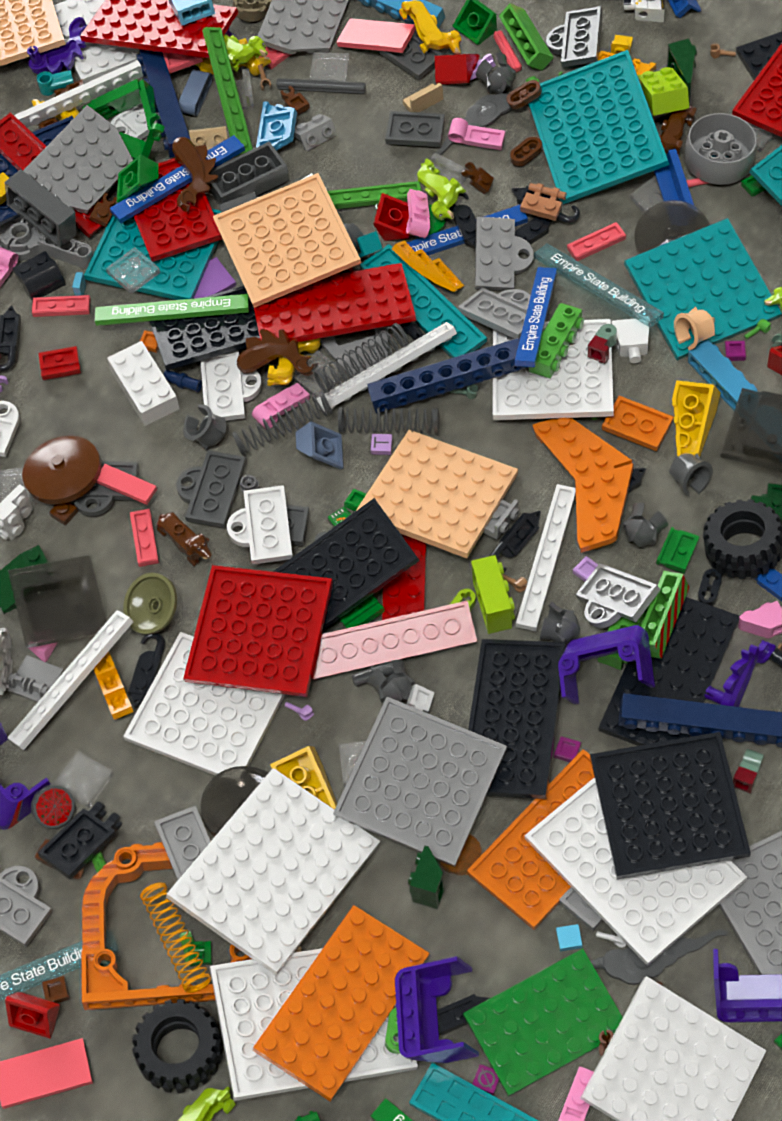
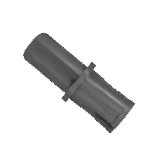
(362, 677)

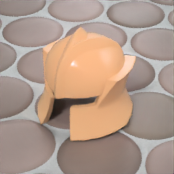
(700, 323)

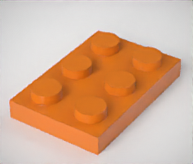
(638, 423)

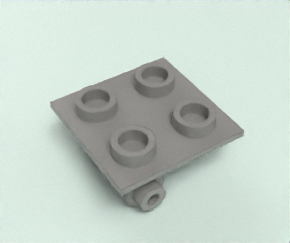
(33, 678)

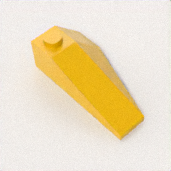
(694, 413)
(308, 772)

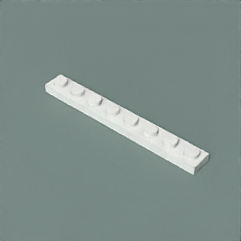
(80, 94)
(389, 364)
(546, 558)
(70, 680)

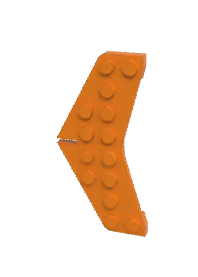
(599, 474)

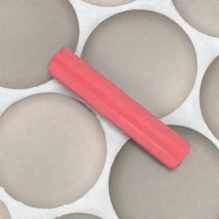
(506, 49)

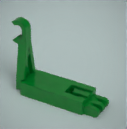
(126, 98)
(136, 146)

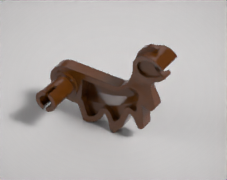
(195, 163)
(269, 348)

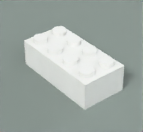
(143, 383)

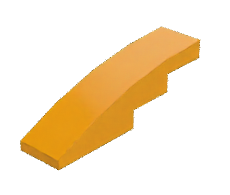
(432, 270)
(112, 687)

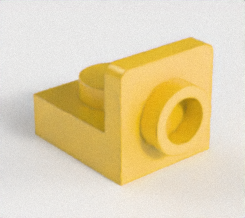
(621, 44)

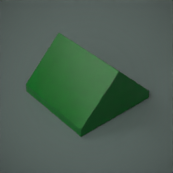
(476, 21)

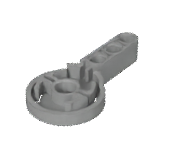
(35, 243)

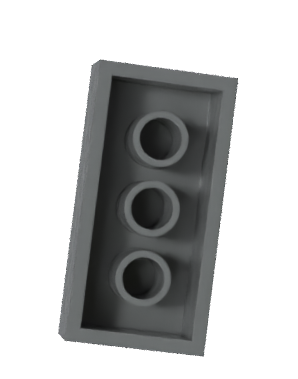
(249, 173)
(41, 208)

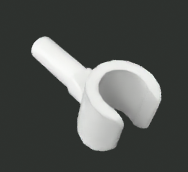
(616, 939)

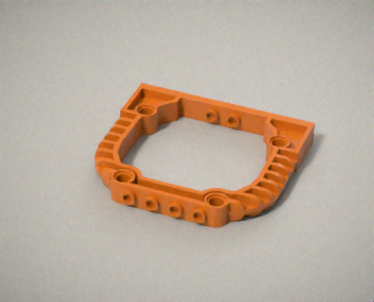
(103, 985)

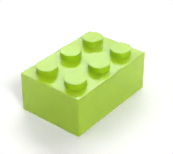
(664, 91)
(492, 594)

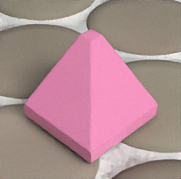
(43, 651)

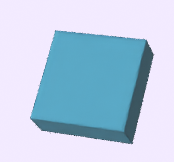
(79, 284)
(569, 937)

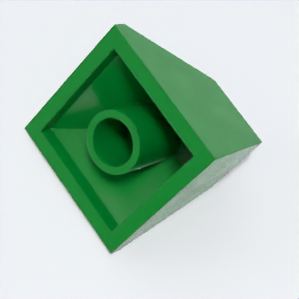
(136, 176)

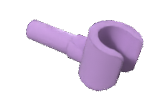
(305, 713)

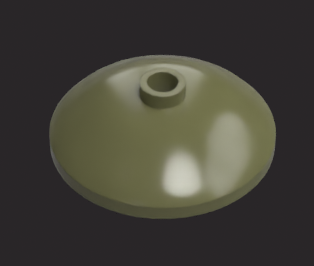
(142, 603)

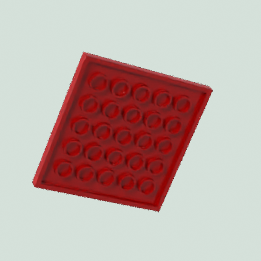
(259, 630)

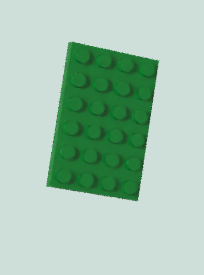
(544, 1022)

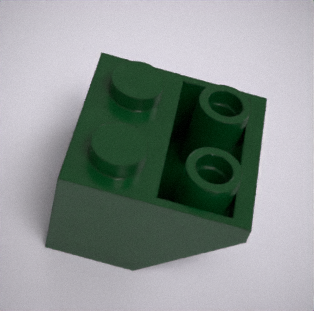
(427, 880)

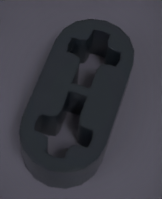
(713, 589)

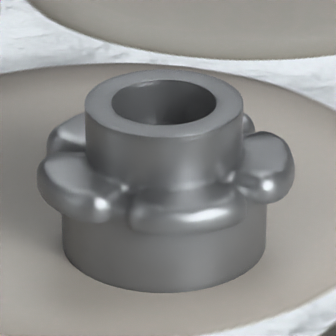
(246, 480)

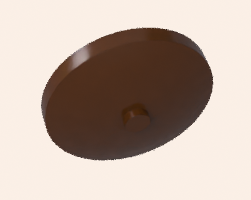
(62, 469)

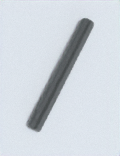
(321, 85)

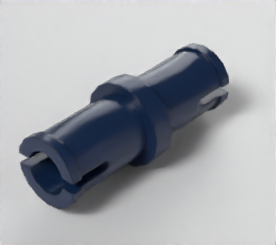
(183, 381)

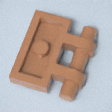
(542, 206)

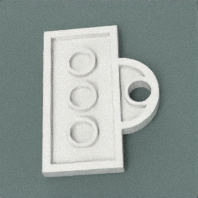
(227, 387)
(263, 525)

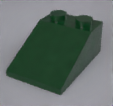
(682, 59)
(25, 559)

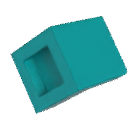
(369, 243)

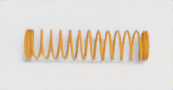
(188, 981)

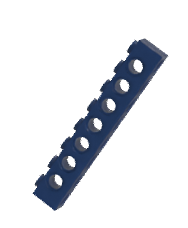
(444, 376)

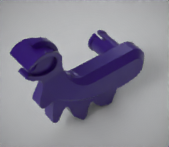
(56, 58)
(742, 670)

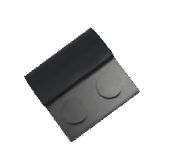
(39, 276)

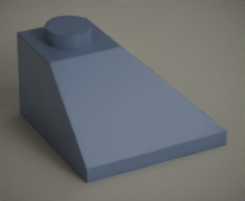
(320, 444)

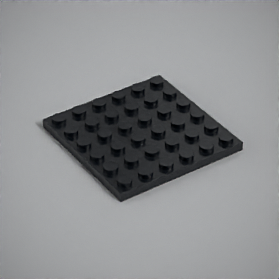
(669, 805)

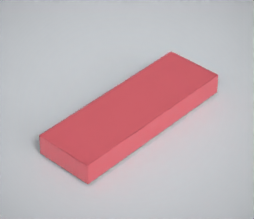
(596, 241)
(61, 306)
(126, 484)
(144, 537)

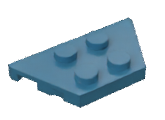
(276, 125)

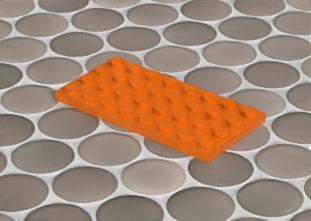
(514, 869)
(339, 1003)

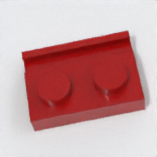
(59, 363)

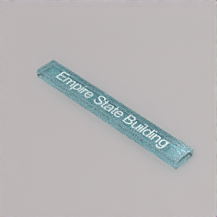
(599, 285)
(46, 968)

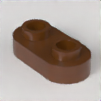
(524, 94)
(523, 153)

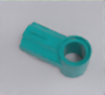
(50, 82)

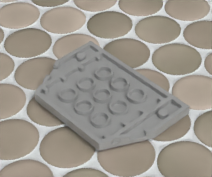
(302, 25)
(82, 161)

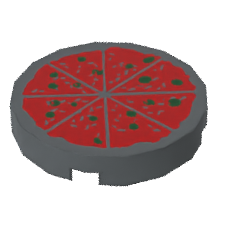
(52, 806)

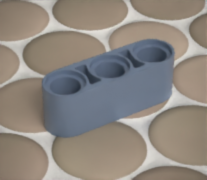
(195, 92)

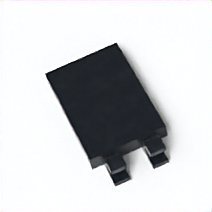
(80, 840)

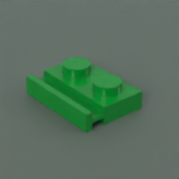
(678, 550)
(362, 613)

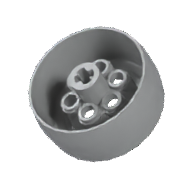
(726, 137)

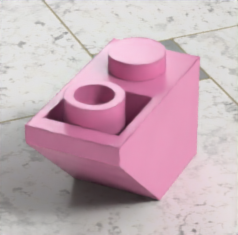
(763, 621)

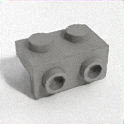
(315, 131)
(501, 519)

